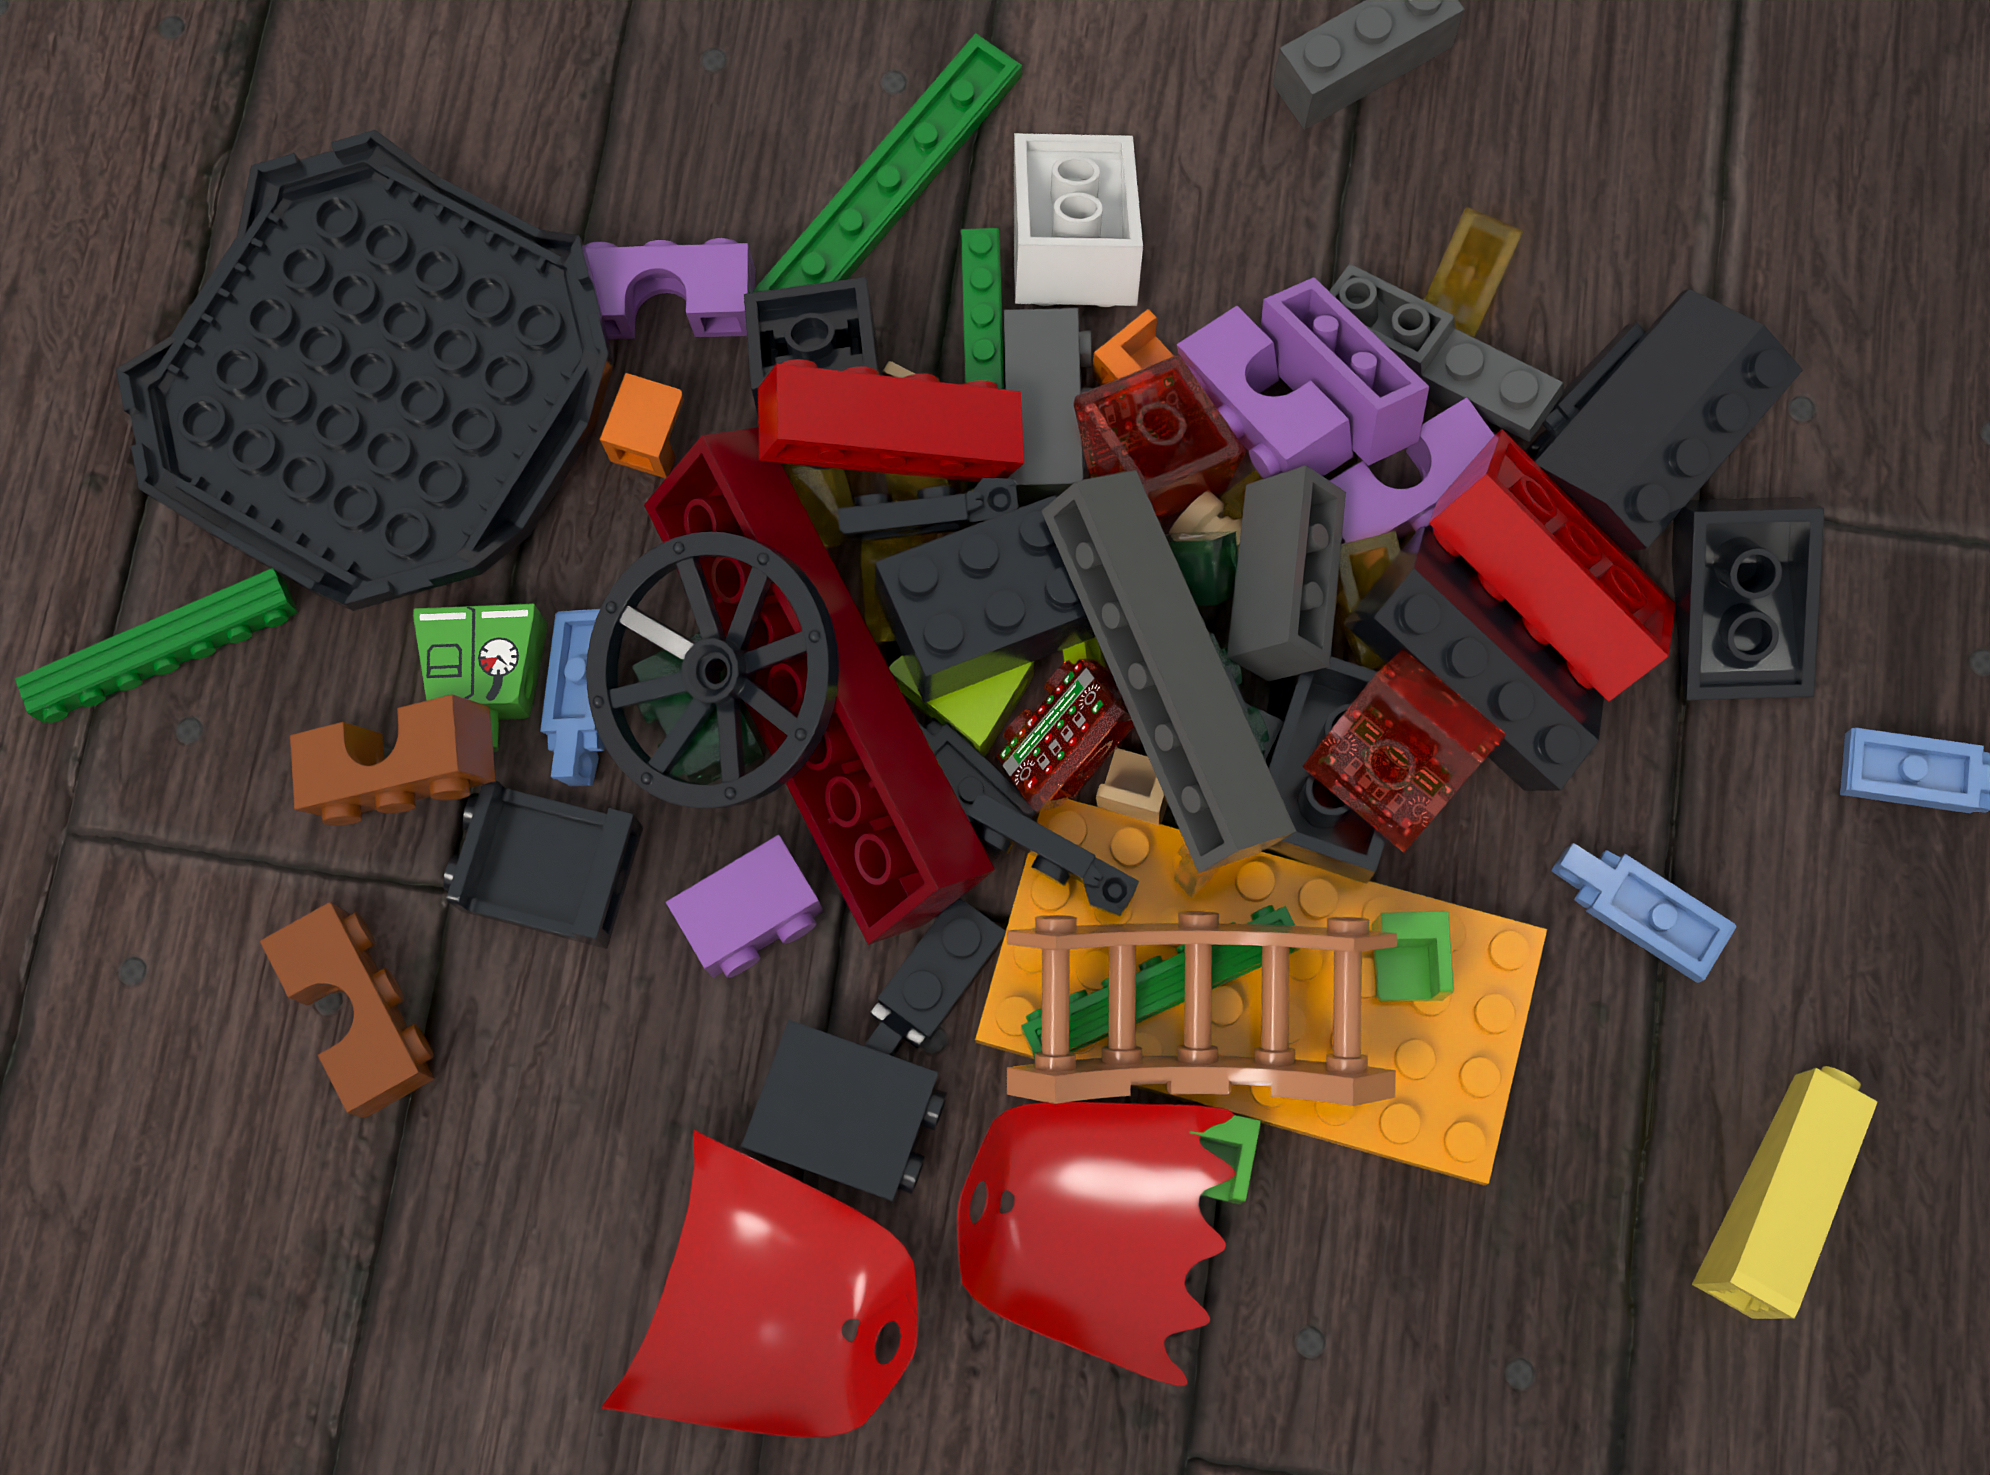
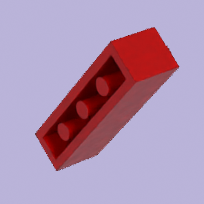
(889, 423)

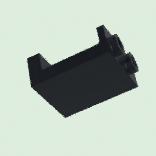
(543, 864)
(845, 1112)

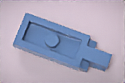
(566, 702)
(1915, 771)
(1647, 909)

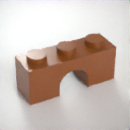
(437, 755)
(380, 1053)

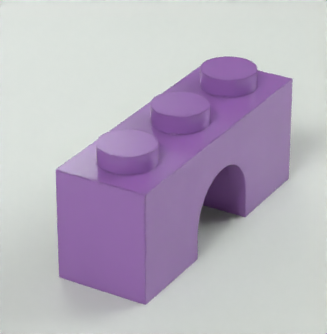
(706, 275)
(1280, 432)
(1441, 455)

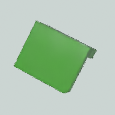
(1421, 961)
(1236, 1145)

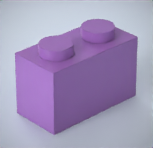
(746, 909)

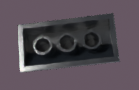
(1667, 417)
(1485, 655)

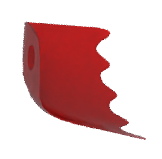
(1095, 1225)

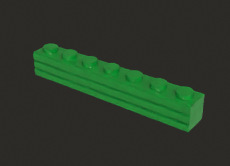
(982, 307)
(156, 647)
(1158, 987)

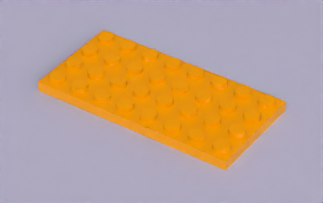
(1448, 1054)

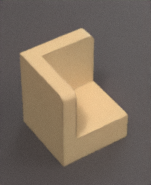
(1132, 788)

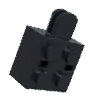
(812, 323)

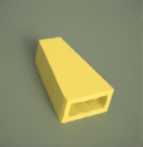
(1788, 1197)

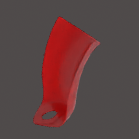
(761, 1305)

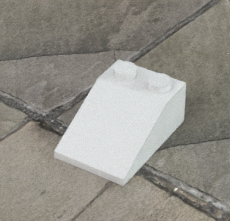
(1076, 220)

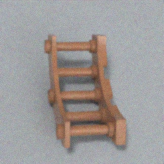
(1197, 1067)

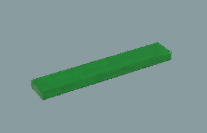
(898, 168)

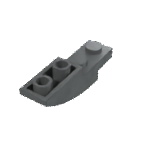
(1448, 359)

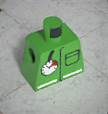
(483, 656)

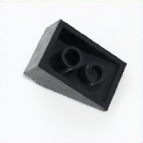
(1747, 596)

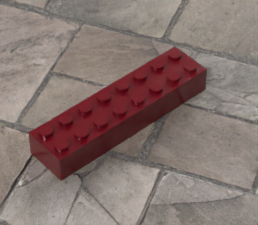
(873, 781)

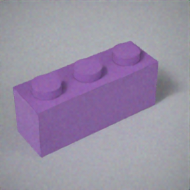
(1349, 364)

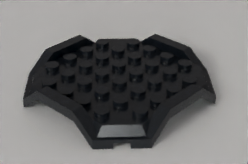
(373, 378)

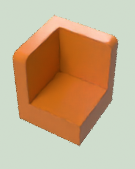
(1130, 350)
(642, 425)

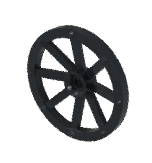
(703, 666)

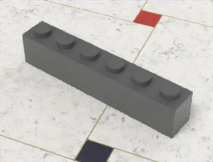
(1167, 670)

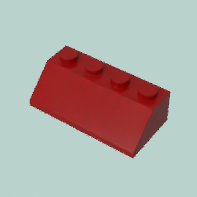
(1555, 568)

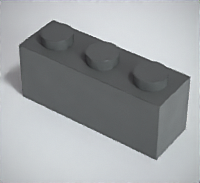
(1361, 53)
(1045, 365)
(1287, 574)

